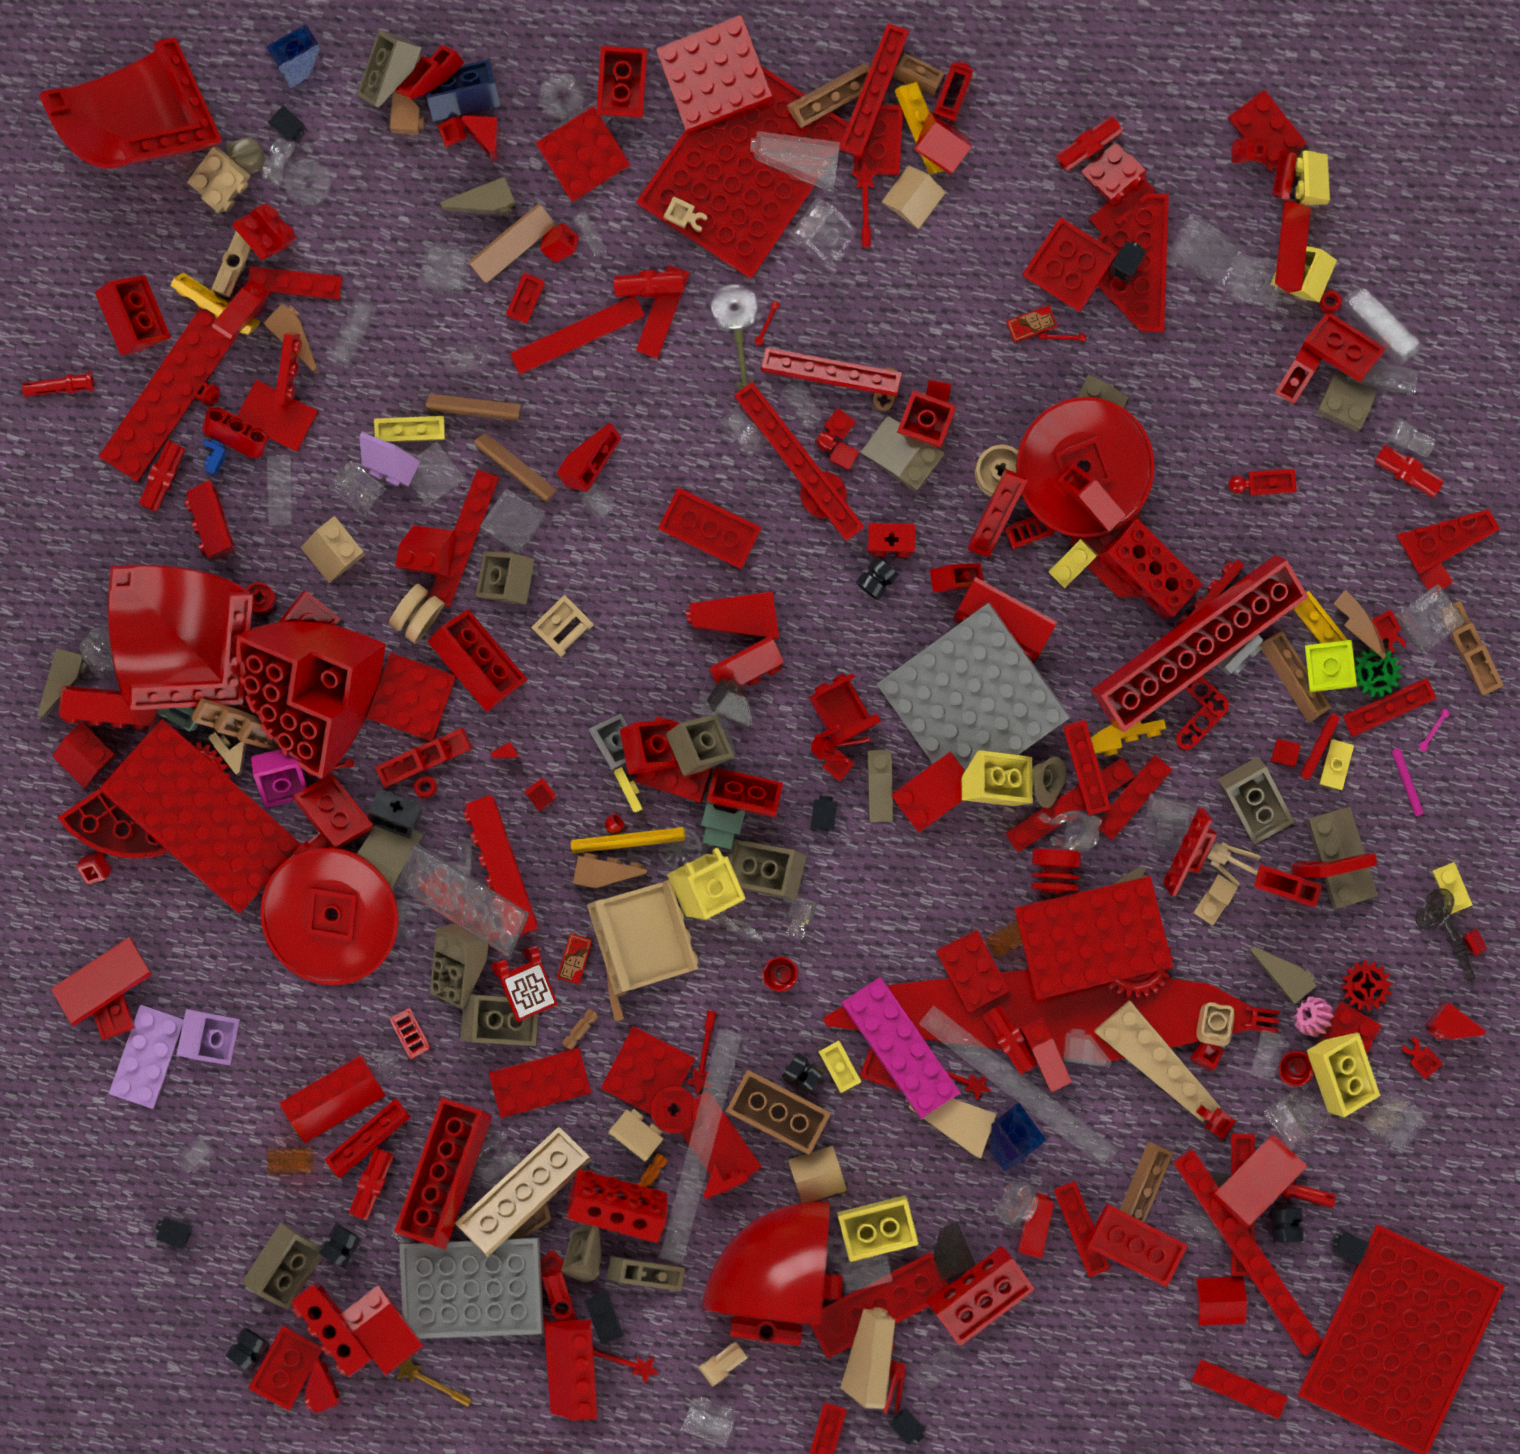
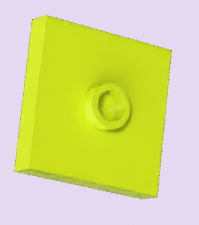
(1330, 666)

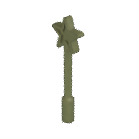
(739, 339)

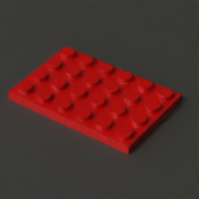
(1093, 937)

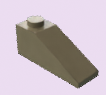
(486, 199)
(64, 670)
(880, 786)
(1290, 978)
(645, 1273)

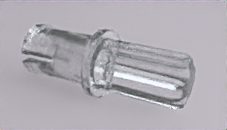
(590, 234)

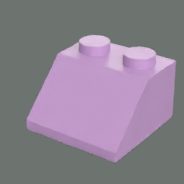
(387, 460)
(208, 1037)

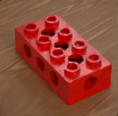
(1165, 566)
(627, 1207)
(981, 1295)
(317, 1326)

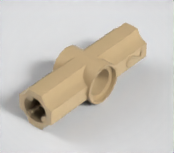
(228, 276)

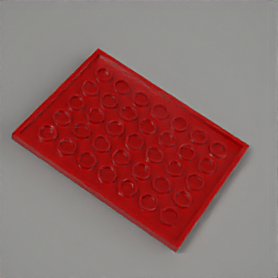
(742, 197)
(1401, 1340)

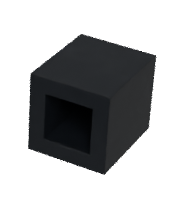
(287, 125)
(824, 813)
(173, 1232)
(1349, 1246)
(907, 1427)

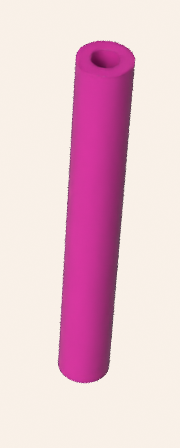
(1407, 782)

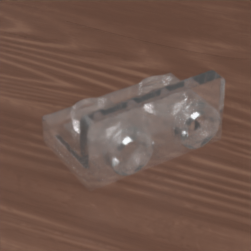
(357, 488)
(709, 1420)

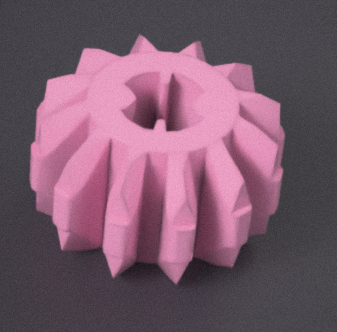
(1313, 1016)

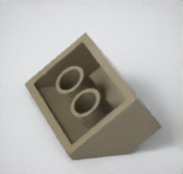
(283, 1266)

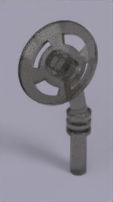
(1441, 916)

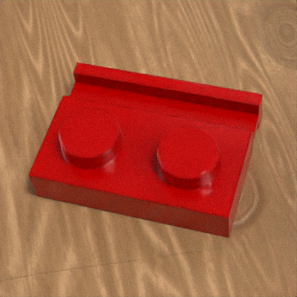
(114, 1018)

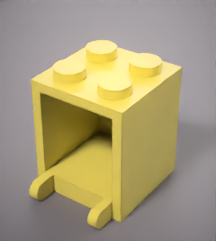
(706, 886)

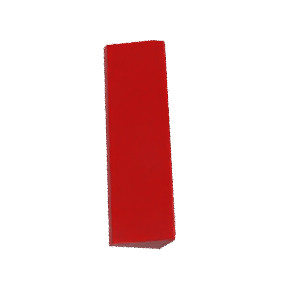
(1292, 246)

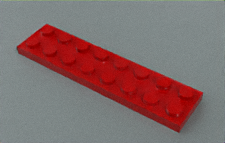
(167, 396)

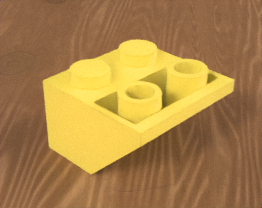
(1312, 178)

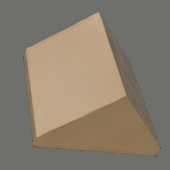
(914, 196)
(817, 1175)

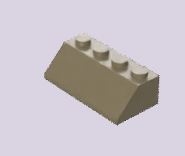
(1337, 838)

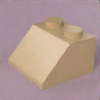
(332, 549)
(636, 1134)

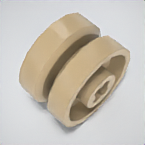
(990, 461)
(416, 613)

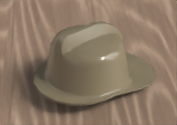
(247, 154)
(1048, 780)

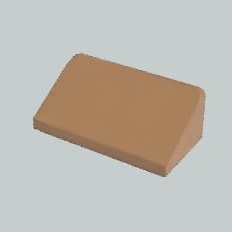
(913, 70)

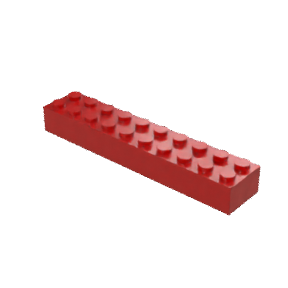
(1199, 643)

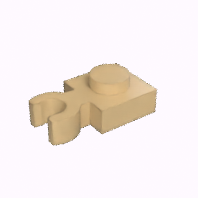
(681, 213)

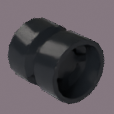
(877, 578)
(795, 1069)
(1287, 1225)
(340, 1245)
(246, 1350)

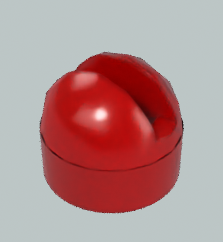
(614, 824)

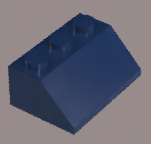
(464, 92)

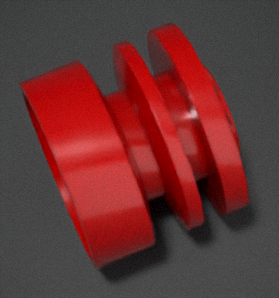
(1055, 870)

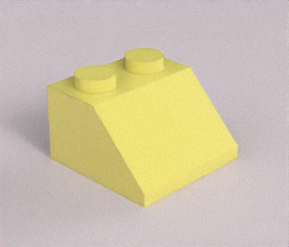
(1316, 274)

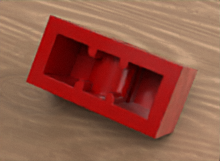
(880, 532)

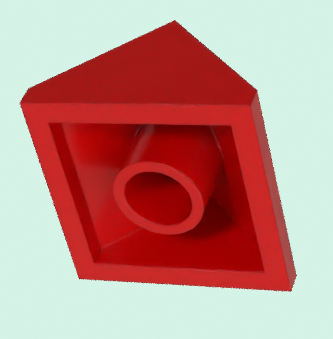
(484, 132)
(942, 143)
(1221, 1301)

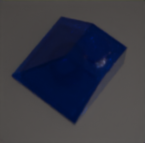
(295, 55)
(1014, 1137)

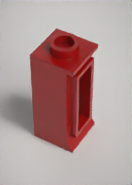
(948, 113)

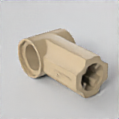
(718, 1366)

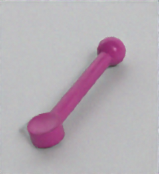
(1423, 746)

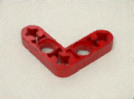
(1206, 711)
(1322, 869)

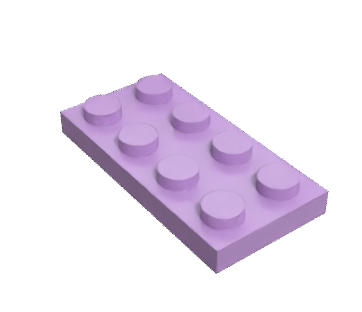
(146, 1057)

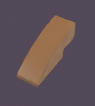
(1360, 623)

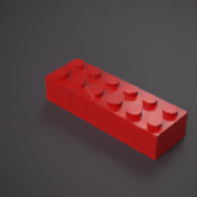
(498, 856)
(443, 1173)

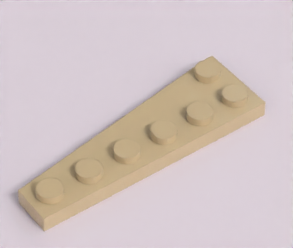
(1143, 1047)

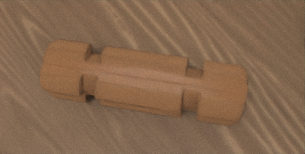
(580, 1029)

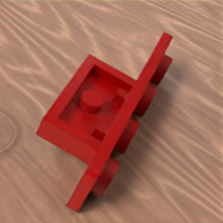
(1192, 851)

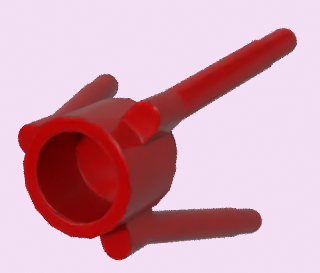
(824, 746)
(896, 1374)

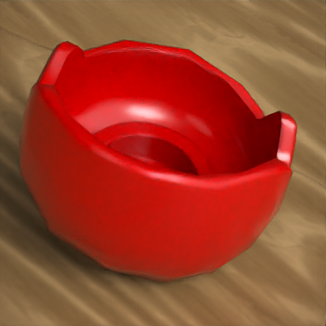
(789, 974)
(1302, 1066)

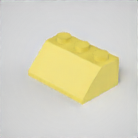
(998, 779)
(1343, 1074)
(877, 1228)

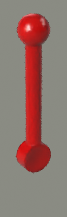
(1081, 337)
(759, 339)
(349, 763)

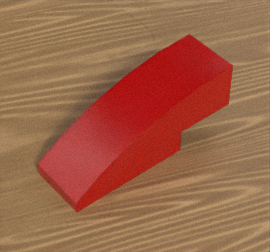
(430, 72)
(1287, 886)

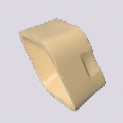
(1215, 1024)

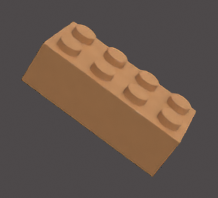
(778, 1112)

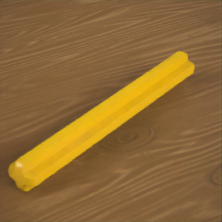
(628, 840)

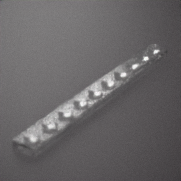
(1018, 1087)
(700, 1145)

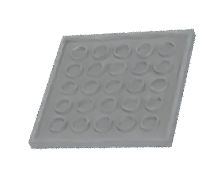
(973, 693)

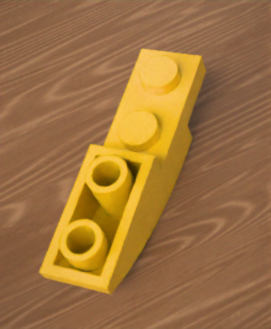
(1109, 739)

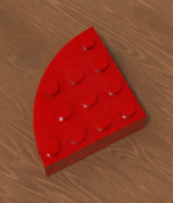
(109, 829)

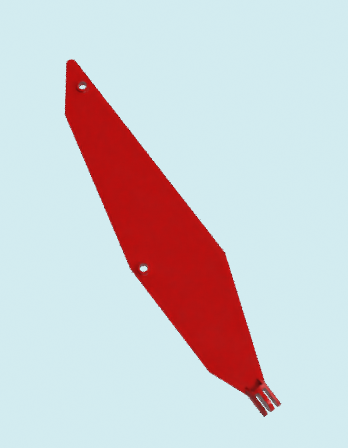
(1170, 1011)

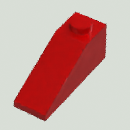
(242, 309)
(588, 459)
(1046, 1054)

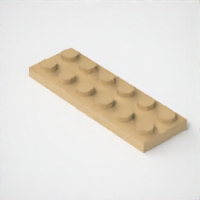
(523, 1191)

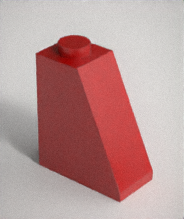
(1092, 497)
(1035, 1230)

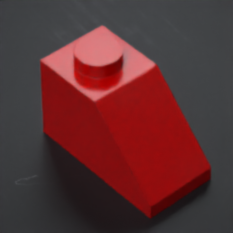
(1298, 375)
(955, 577)

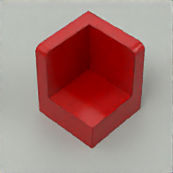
(559, 243)
(540, 794)

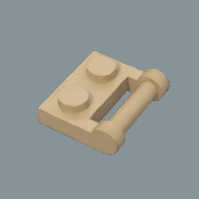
(556, 620)

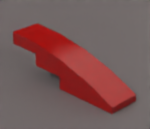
(423, 757)

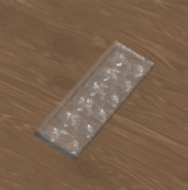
(462, 899)

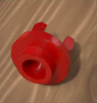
(209, 395)

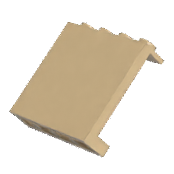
(642, 937)

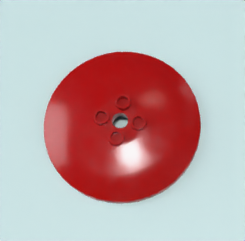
(1089, 431)
(304, 935)

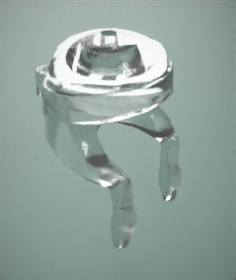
(1080, 831)

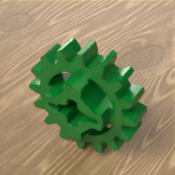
(1388, 679)

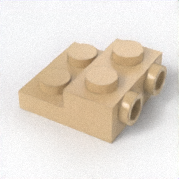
(219, 180)

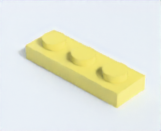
(410, 429)

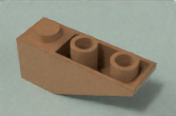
(600, 873)

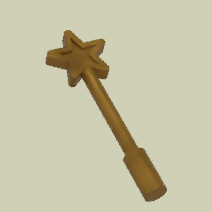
(410, 1371)

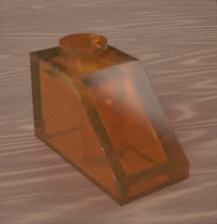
(1004, 940)
(290, 1160)

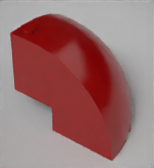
(310, 687)
(774, 1267)

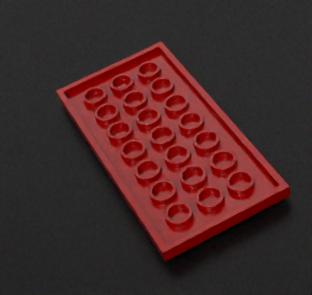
(199, 816)

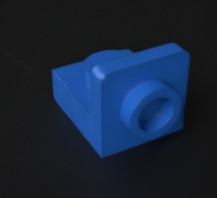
(214, 461)

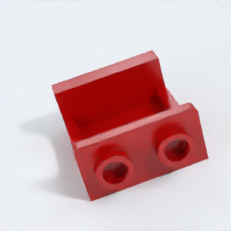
(843, 707)

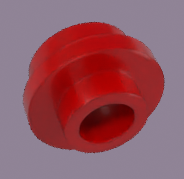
(1337, 301)
(425, 779)

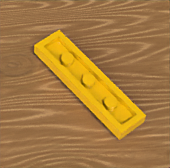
(916, 114)
(205, 298)

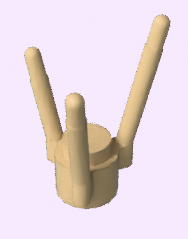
(1220, 855)

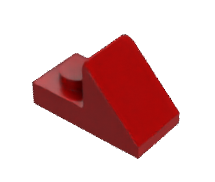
(718, 1185)

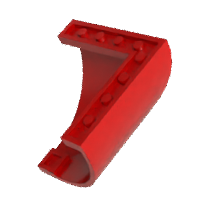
(134, 112)
(175, 635)

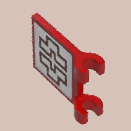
(526, 985)

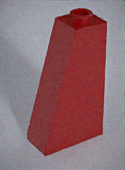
(740, 615)

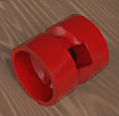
(264, 598)

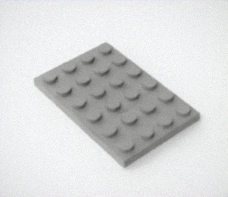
(469, 1293)

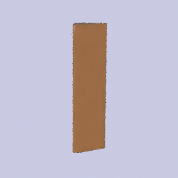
(829, 96)
(512, 243)
(473, 407)
(515, 467)
(1293, 677)
(1143, 1180)

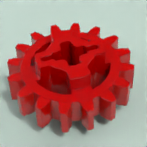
(1356, 986)

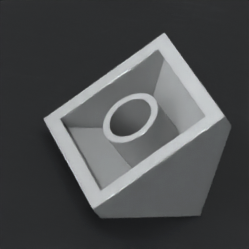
(609, 740)

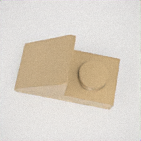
(234, 756)
(1215, 900)

